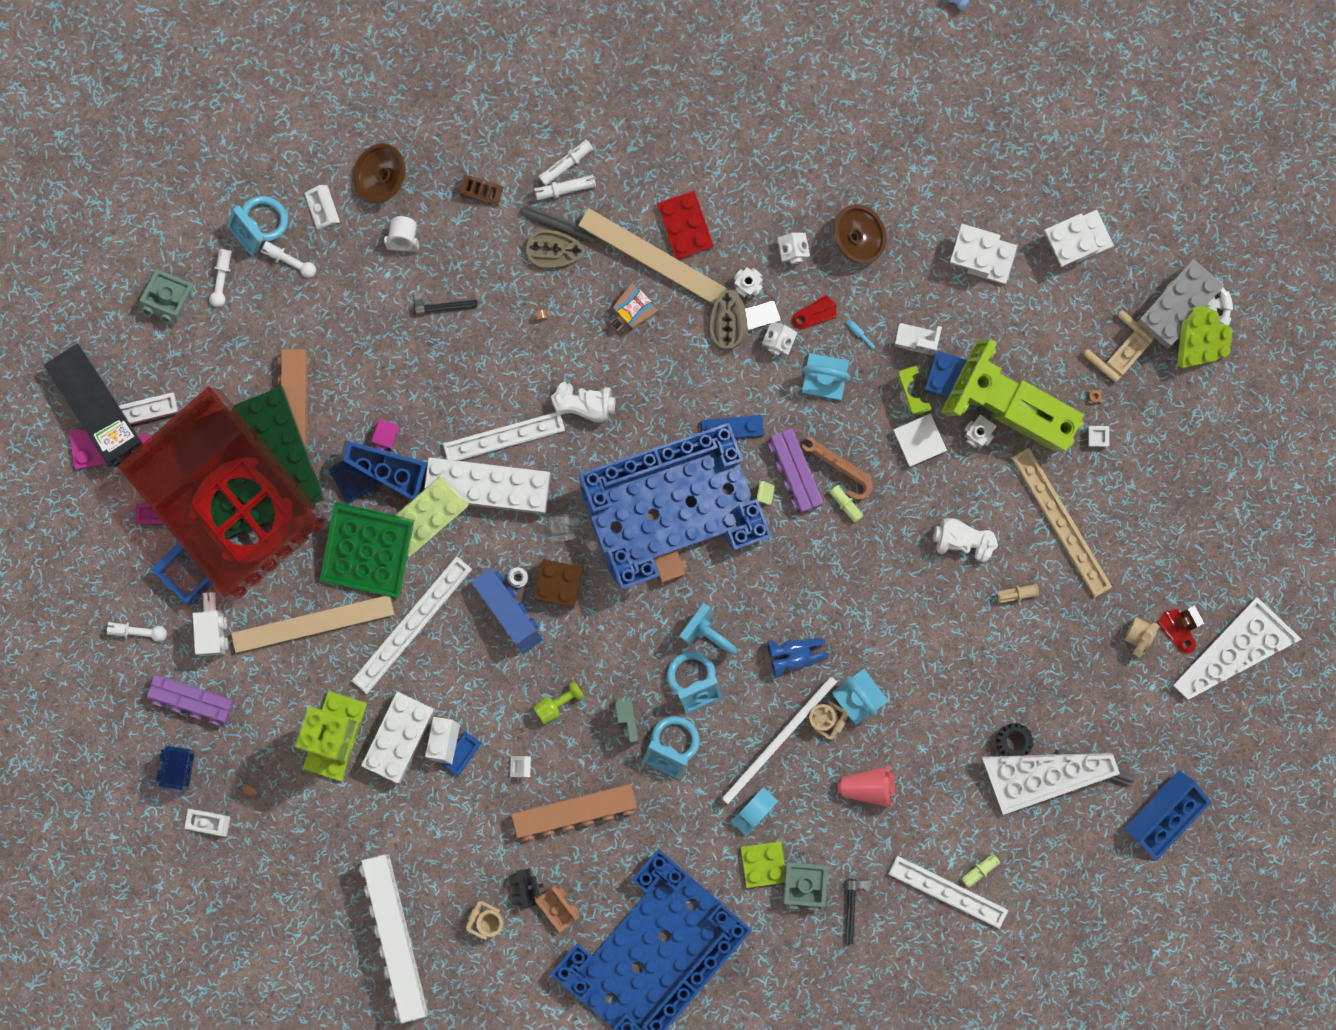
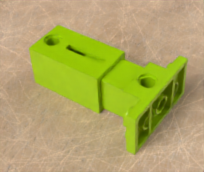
(1012, 401)
(331, 734)

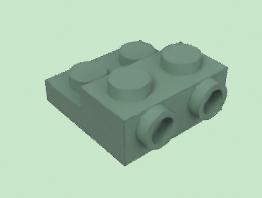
(165, 297)
(625, 714)
(805, 886)

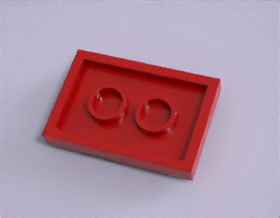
(685, 225)

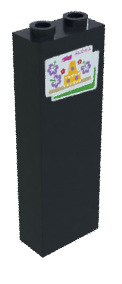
(93, 405)

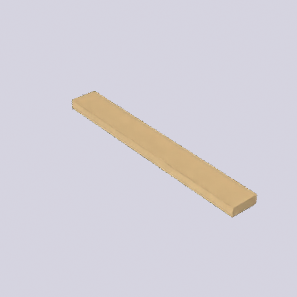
(651, 256)
(1061, 522)
(312, 624)

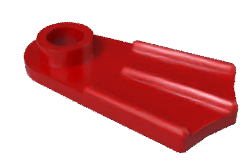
(816, 313)
(1169, 624)

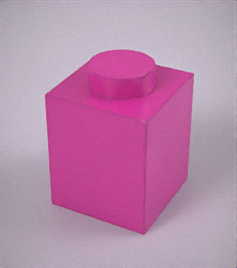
(385, 435)

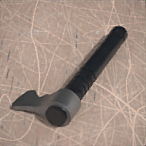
(421, 309)
(853, 885)

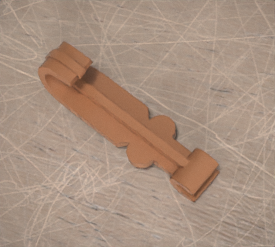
(843, 466)

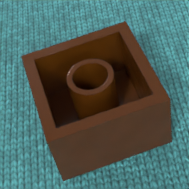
(558, 583)

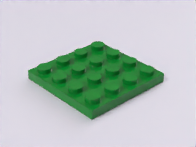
(367, 550)

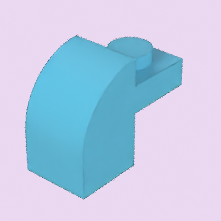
(754, 811)

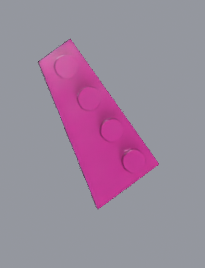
(85, 452)

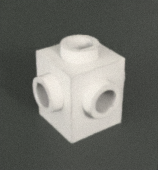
(793, 247)
(748, 289)
(779, 338)
(983, 425)

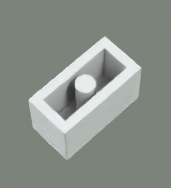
(442, 740)

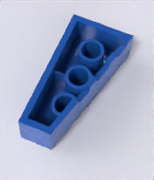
(390, 469)
(507, 611)

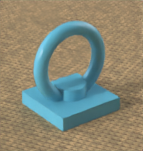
(247, 230)
(825, 376)
(700, 627)
(700, 692)
(859, 696)
(665, 757)

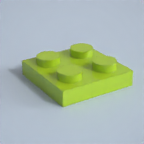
(763, 864)

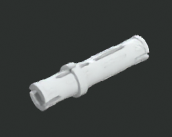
(566, 162)
(564, 187)

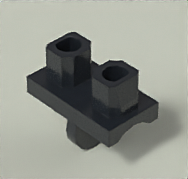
(528, 888)

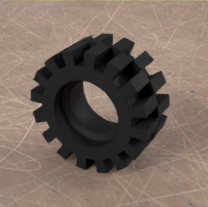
(1027, 740)

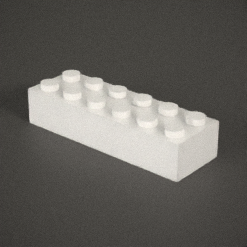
(494, 485)

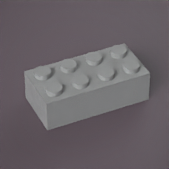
(1190, 289)

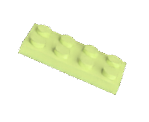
(432, 511)

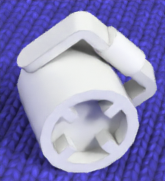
(402, 235)

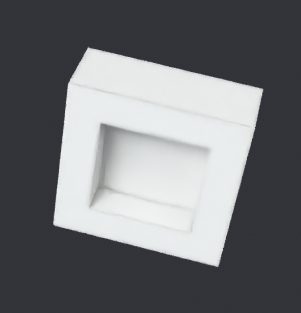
(1098, 436)
(520, 766)

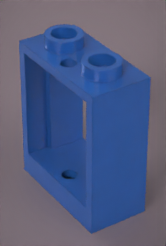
(166, 562)

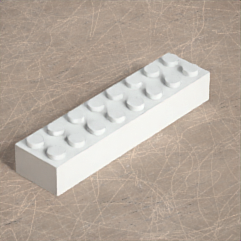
(394, 938)

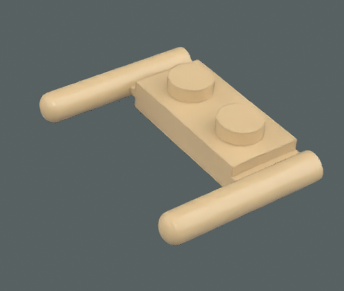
(1127, 353)

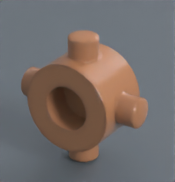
(541, 315)
(1095, 396)
(249, 790)

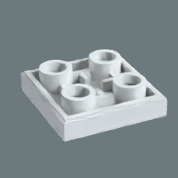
(920, 440)

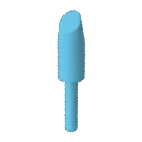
(859, 332)

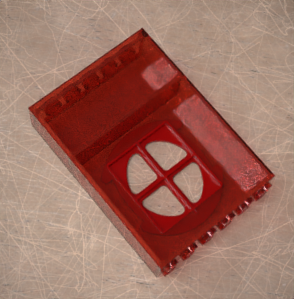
(195, 458)

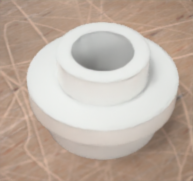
(513, 572)

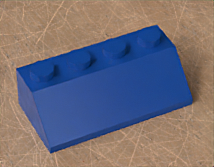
(1167, 815)

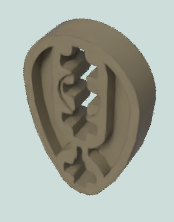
(552, 238)
(718, 322)

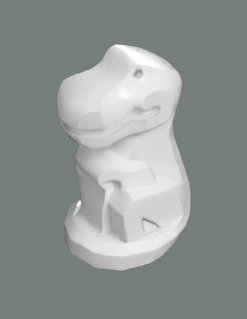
(587, 404)
(958, 536)

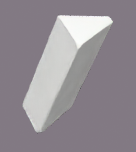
(322, 207)

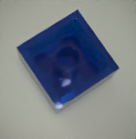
(175, 768)

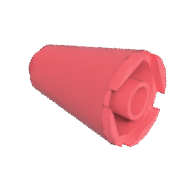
(869, 786)

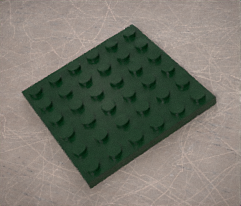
(276, 425)

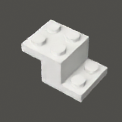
(1078, 238)
(983, 254)

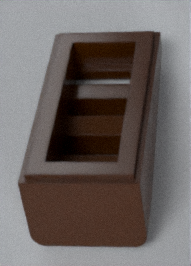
(463, 190)

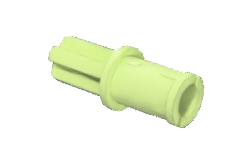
(846, 503)
(981, 870)

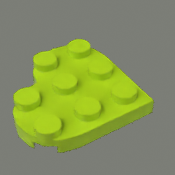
(1203, 338)

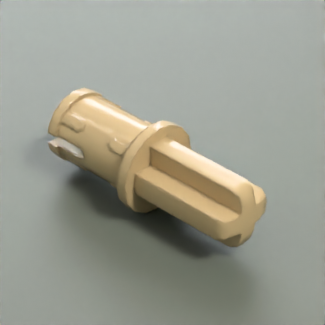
(1018, 593)

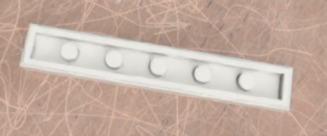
(504, 437)
(948, 892)

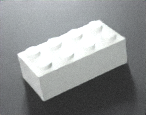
(398, 737)

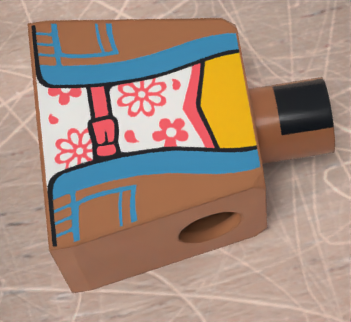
(633, 309)

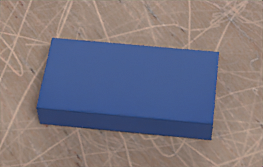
(464, 751)

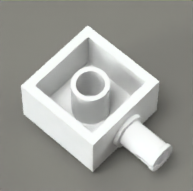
(209, 629)

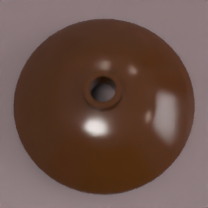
(371, 173)
(865, 228)

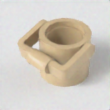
(1141, 635)
(826, 717)
(488, 922)

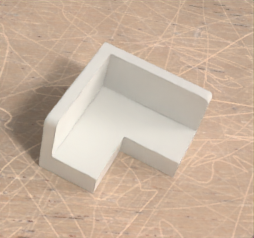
(917, 339)

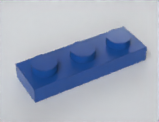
(741, 426)

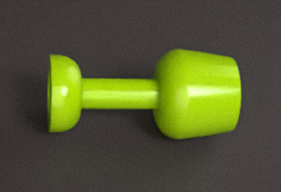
(548, 709)

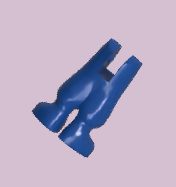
(798, 654)

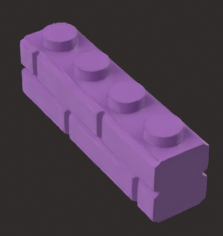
(796, 471)
(191, 699)

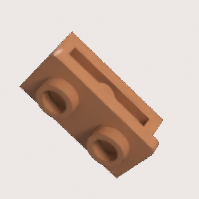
(557, 908)

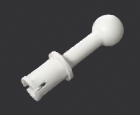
(306, 269)
(217, 298)
(157, 633)

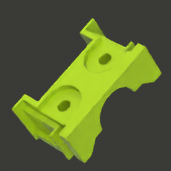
(914, 404)

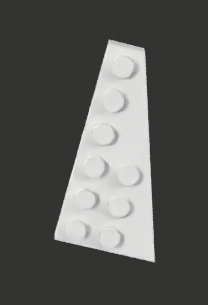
(1243, 643)
(1035, 778)

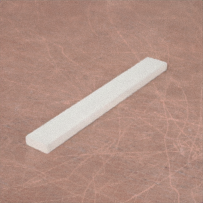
(411, 625)
(779, 740)

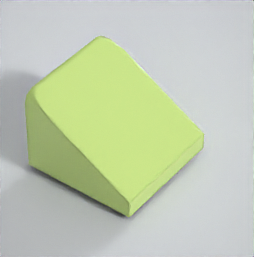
(765, 493)

